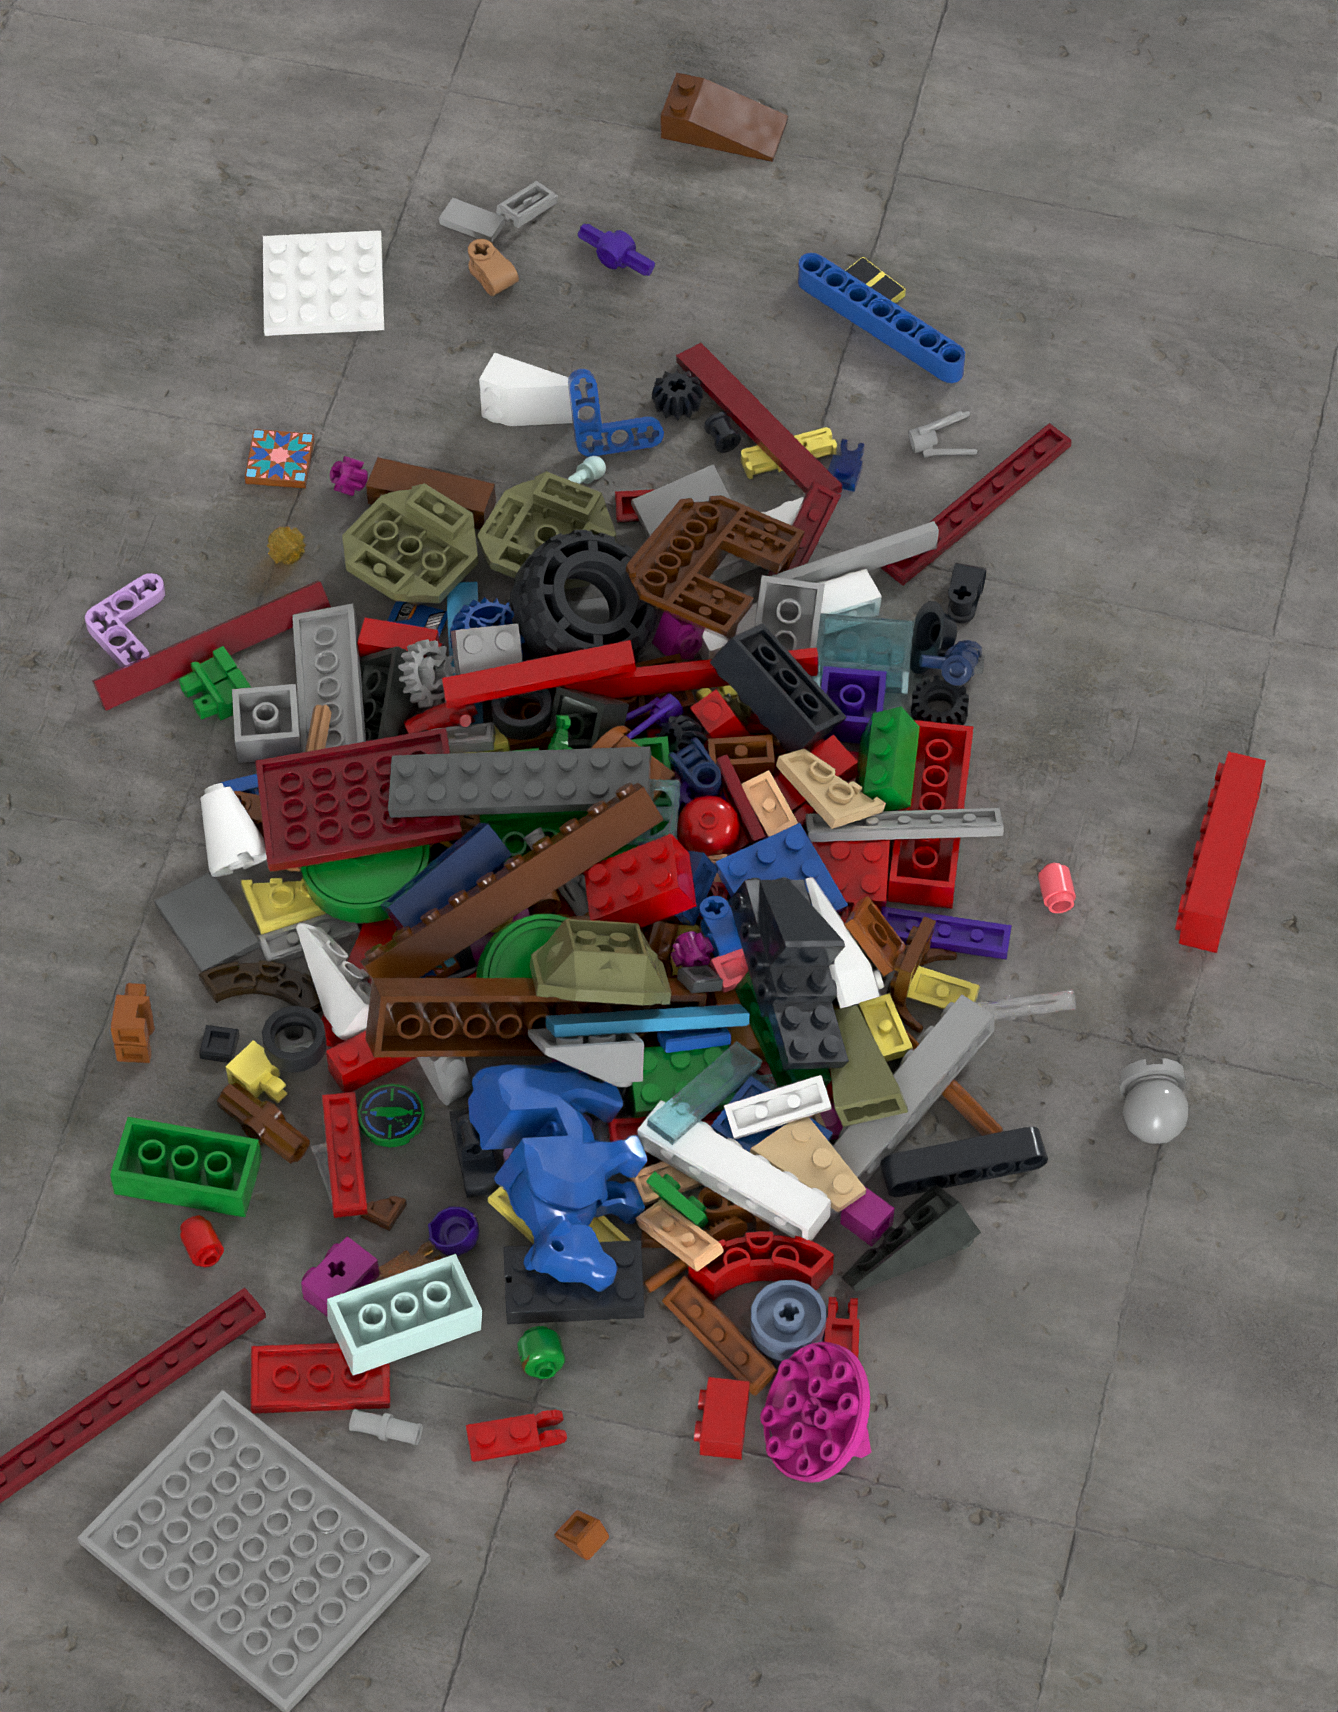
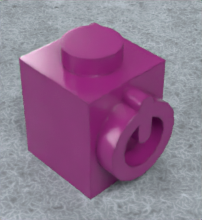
(677, 637)

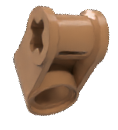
(490, 267)

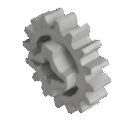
(426, 673)

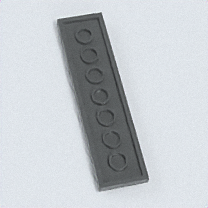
(513, 781)

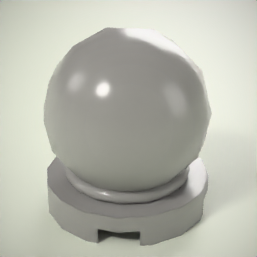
(1154, 1100)

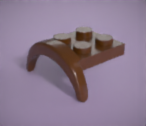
(916, 954)

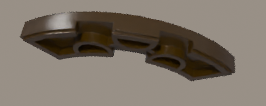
(264, 979)

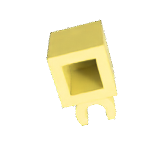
(256, 1073)

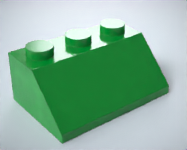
(888, 758)

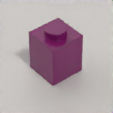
(868, 1217)

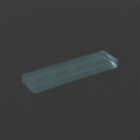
(704, 1093)

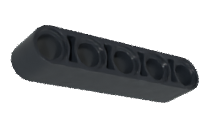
(964, 1161)

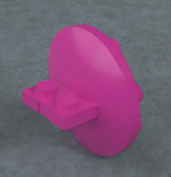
(817, 1412)

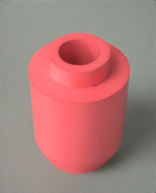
(1057, 888)

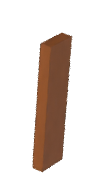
(720, 1335)

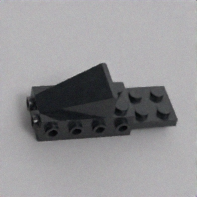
(788, 964)

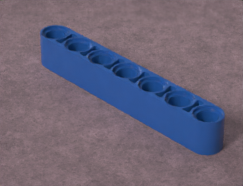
(881, 317)

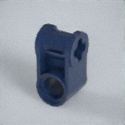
(696, 765)

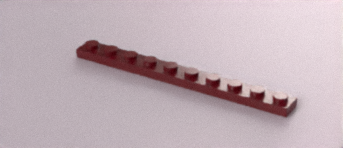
(127, 1391)

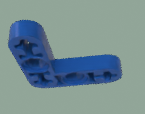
(594, 425)

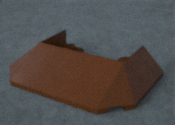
(690, 545)

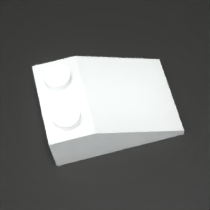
(523, 394)

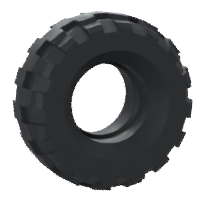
(541, 603)

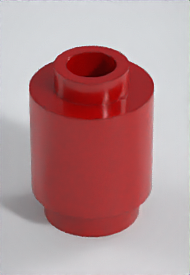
(201, 1241)

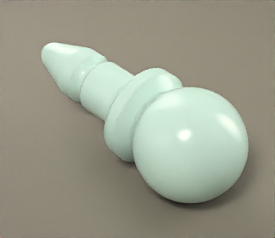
(588, 471)

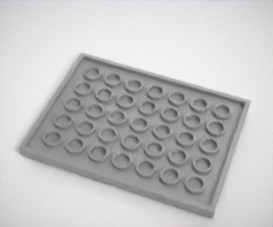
(254, 1551)

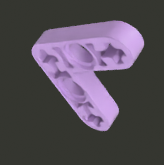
(117, 618)

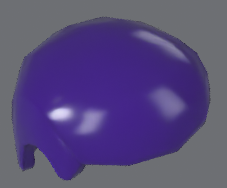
(454, 1231)

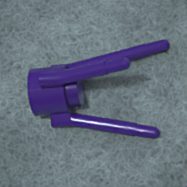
(660, 713)

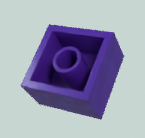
(857, 695)

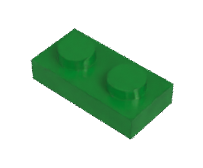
(668, 1189)

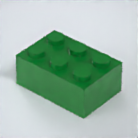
(669, 1073)

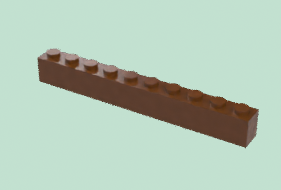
(516, 886)

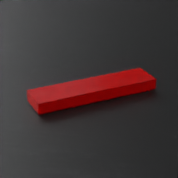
(344, 1154)

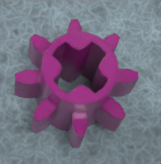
(348, 475)
(692, 950)

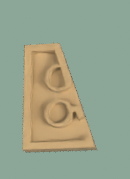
(827, 793)

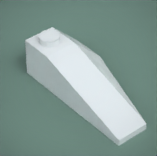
(851, 968)
(338, 983)

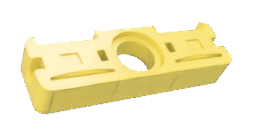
(817, 442)

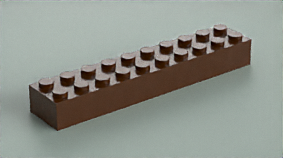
(478, 1016)

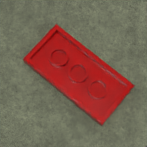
(313, 1380)

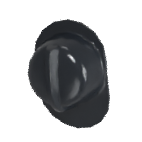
(932, 634)

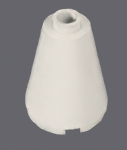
(229, 832)

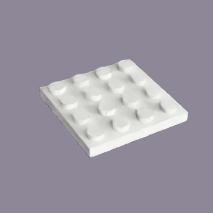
(323, 283)

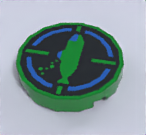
(391, 1115)

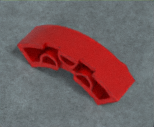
(763, 1258)

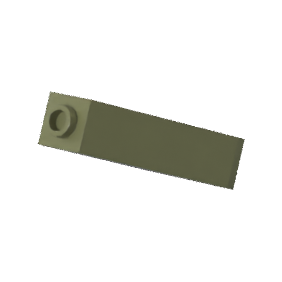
(865, 1085)

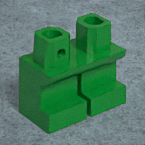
(215, 681)

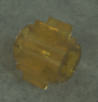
(286, 545)

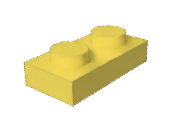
(939, 989)
(886, 1026)

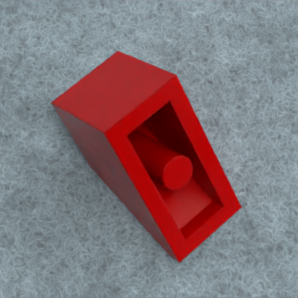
(719, 717)

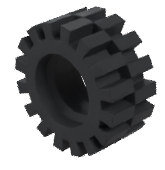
(940, 691)

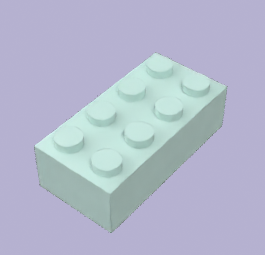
(404, 1314)

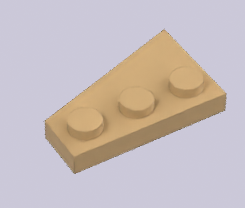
(813, 1160)

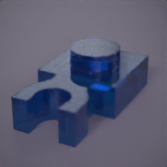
(847, 466)

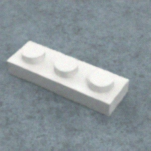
(777, 1107)

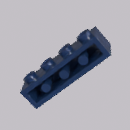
(452, 871)

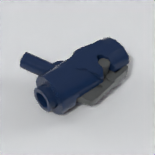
(958, 663)

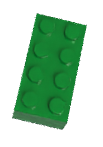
(186, 1166)

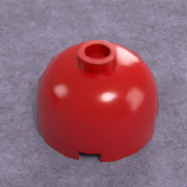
(709, 826)

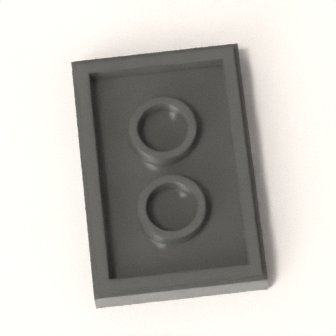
(207, 923)

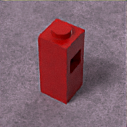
(382, 635)

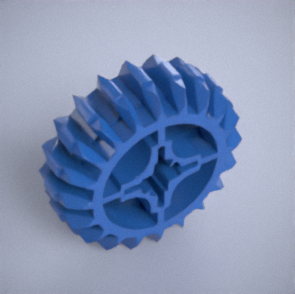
(486, 615)

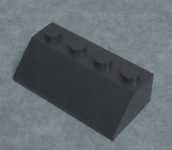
(777, 689)

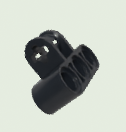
(476, 1165)

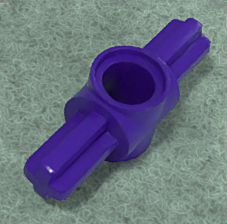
(616, 249)

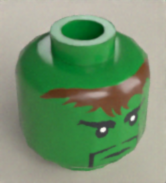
(540, 1351)

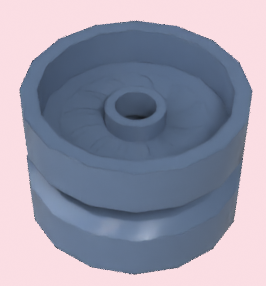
(786, 1319)

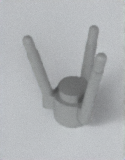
(925, 437)

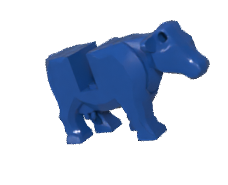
(557, 1166)

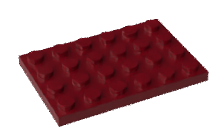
(337, 801)

